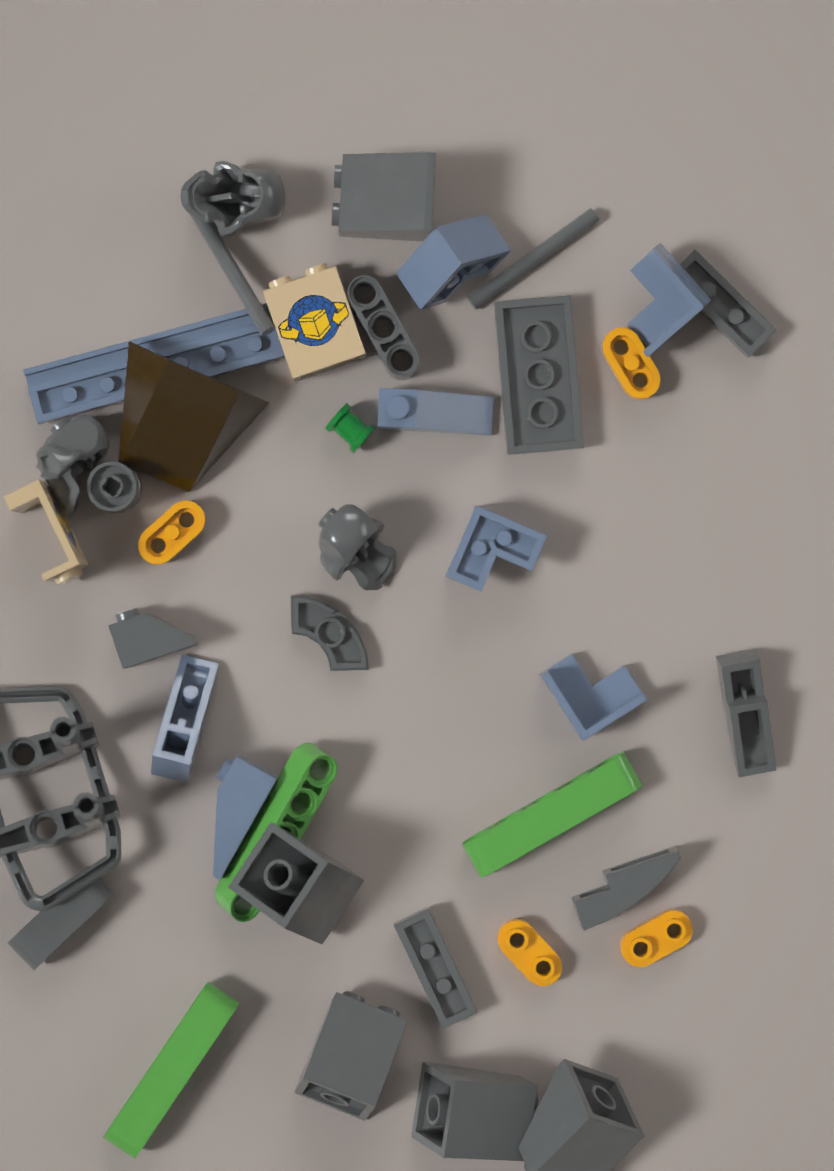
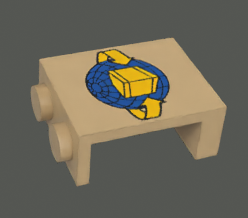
(314, 322)
(41, 493)

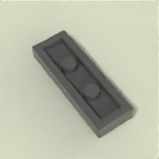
(727, 307)
(435, 968)

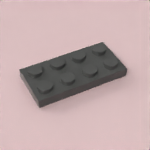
(538, 375)

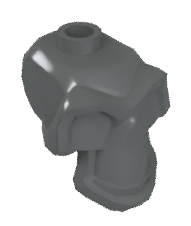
(234, 197)
(68, 453)
(351, 544)

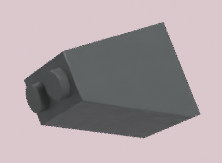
(385, 195)
(295, 884)
(351, 1055)
(473, 1112)
(580, 1123)

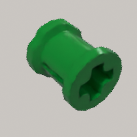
(350, 428)

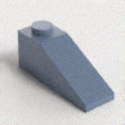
(434, 412)
(184, 719)
(238, 803)

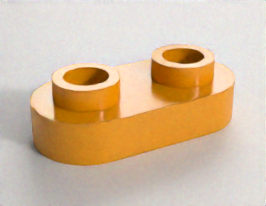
(631, 363)
(172, 532)
(655, 935)
(530, 952)

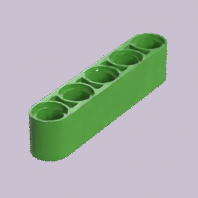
(552, 814)
(294, 816)
(171, 1070)

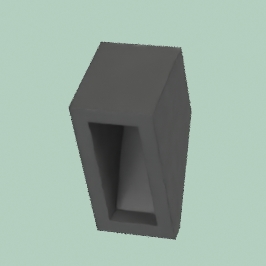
(146, 637)

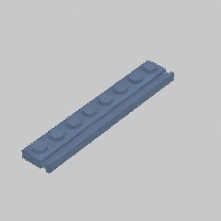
(99, 376)

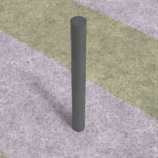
(533, 258)
(235, 276)

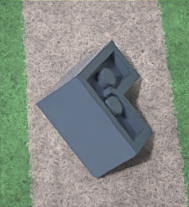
(450, 258)
(675, 296)
(488, 537)
(588, 705)

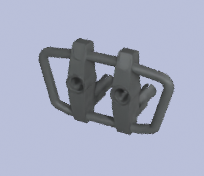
(89, 811)

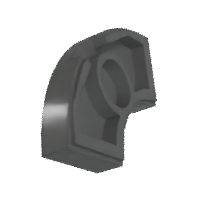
(331, 631)

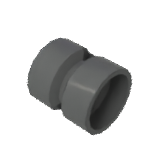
(114, 487)

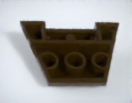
(178, 418)

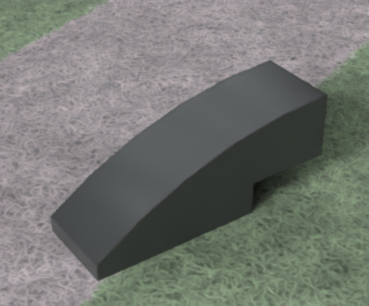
(746, 712)
(624, 887)

